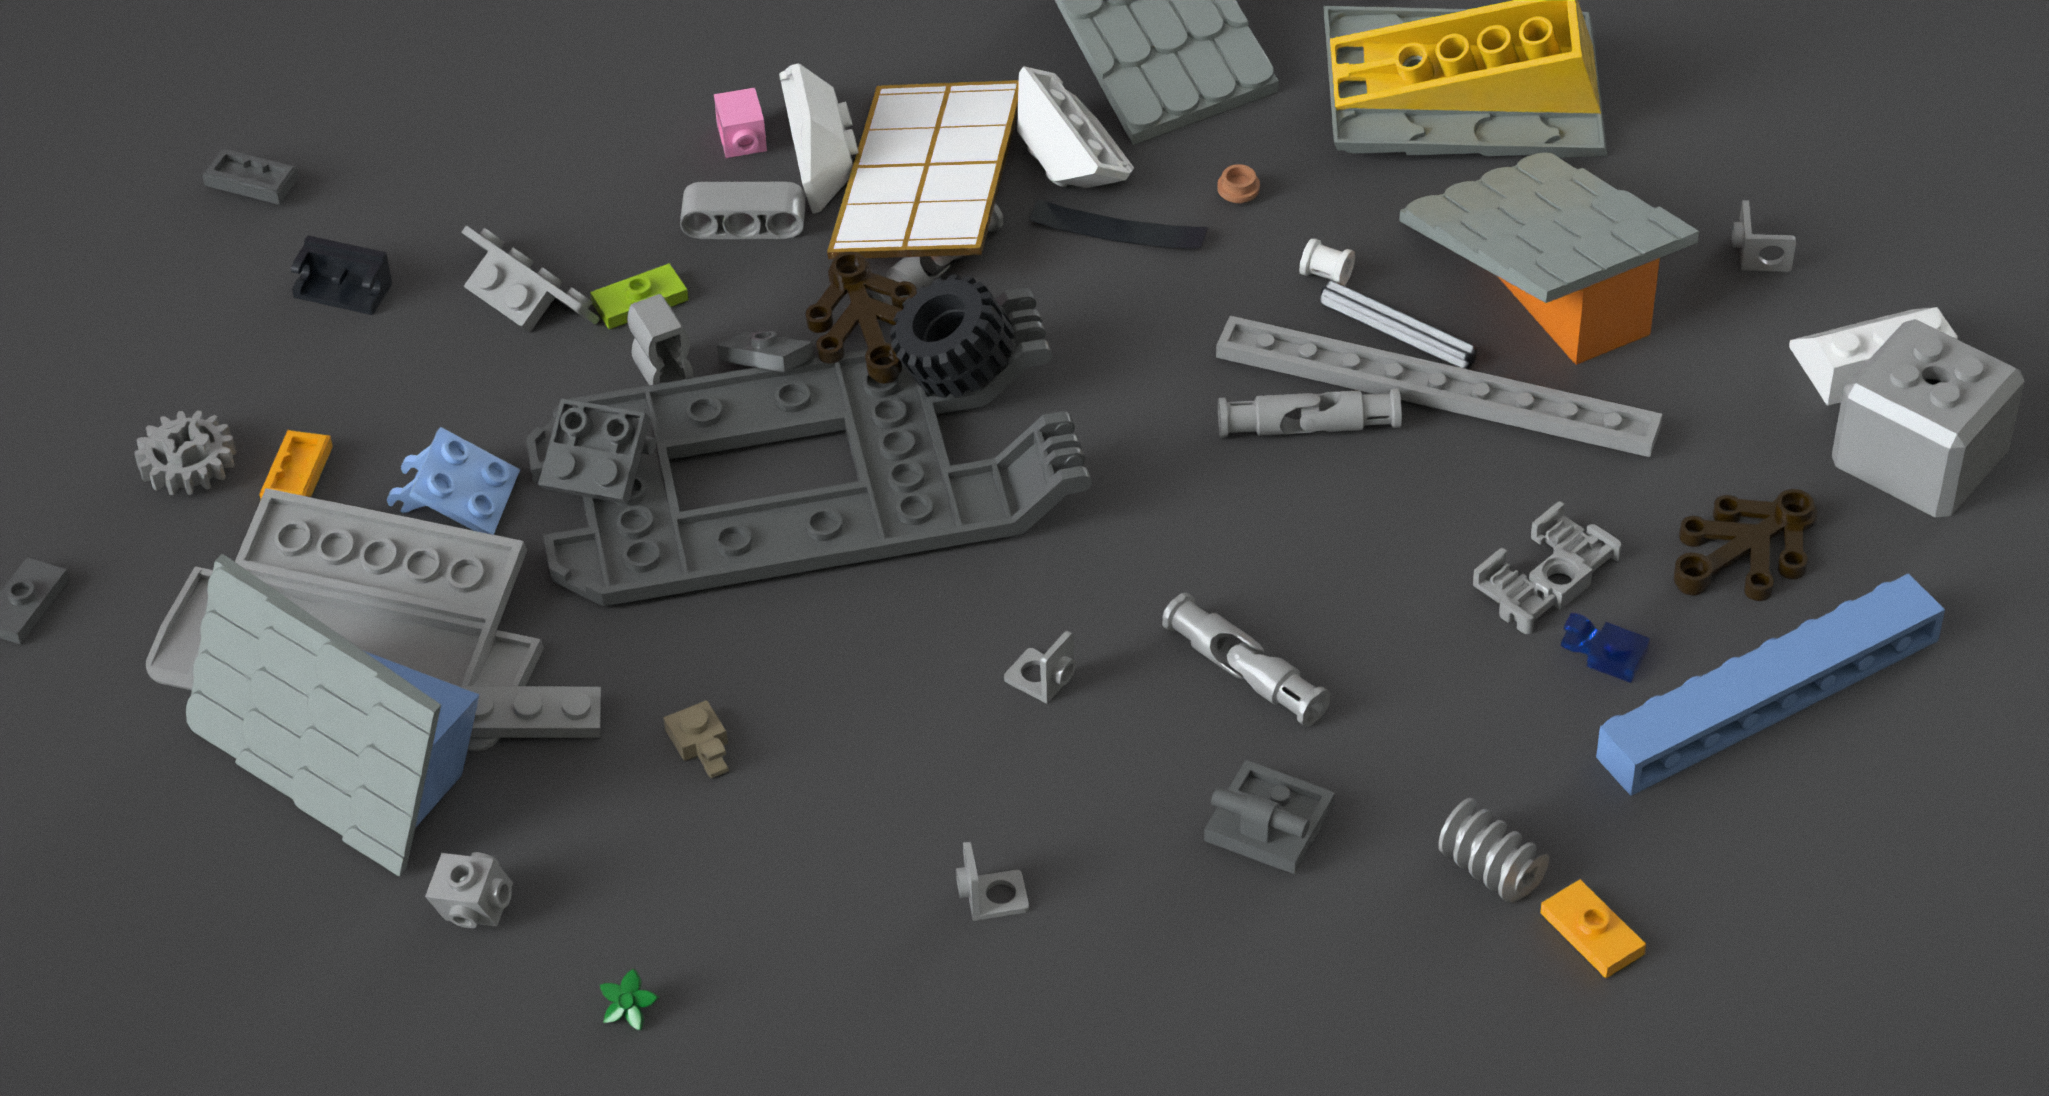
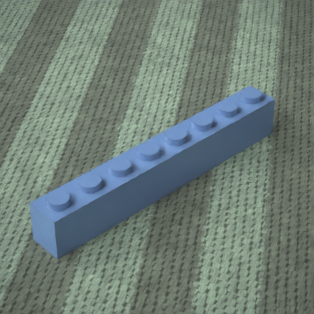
(1768, 683)

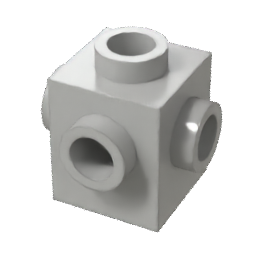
(469, 889)

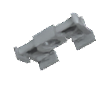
(1573, 555)

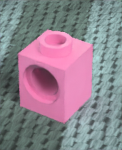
(740, 122)

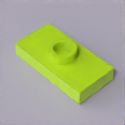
(615, 299)

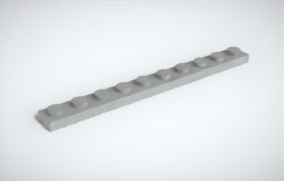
(1440, 386)

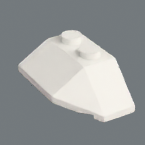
(818, 134)
(1066, 134)

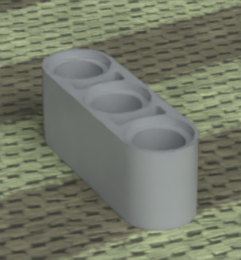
(743, 210)

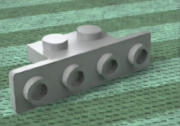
(514, 288)

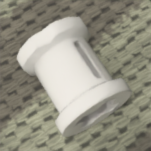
(1327, 262)

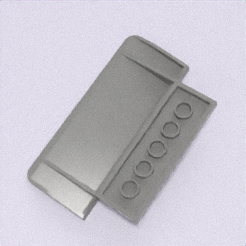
(380, 581)

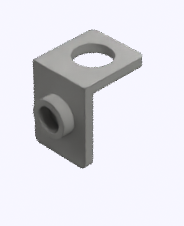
(1752, 244)
(1056, 669)
(977, 886)

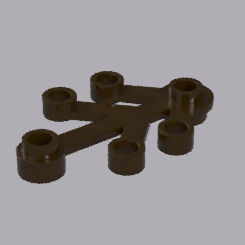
(853, 275)
(1789, 512)

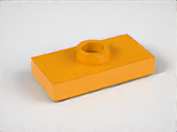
(298, 463)
(1593, 928)

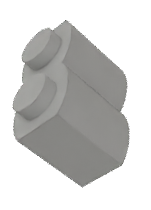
(659, 341)

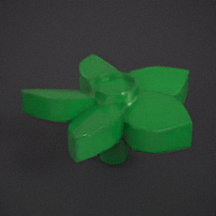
(627, 1000)

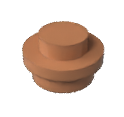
(1238, 184)

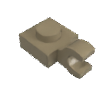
(700, 734)

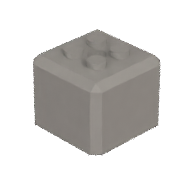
(1927, 418)

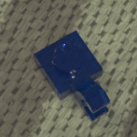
(1609, 650)

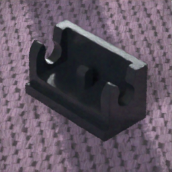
(341, 275)

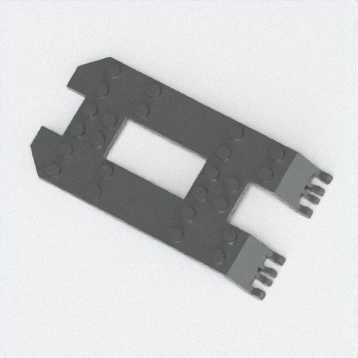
(899, 506)

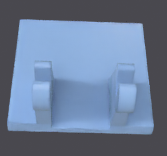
(458, 482)

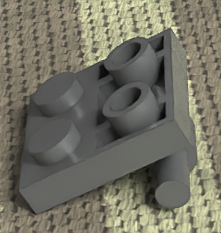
(595, 451)
(1268, 816)

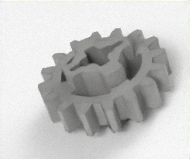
(185, 452)

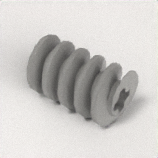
(1489, 854)

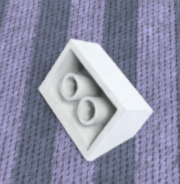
(1839, 353)

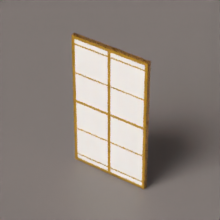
(927, 170)

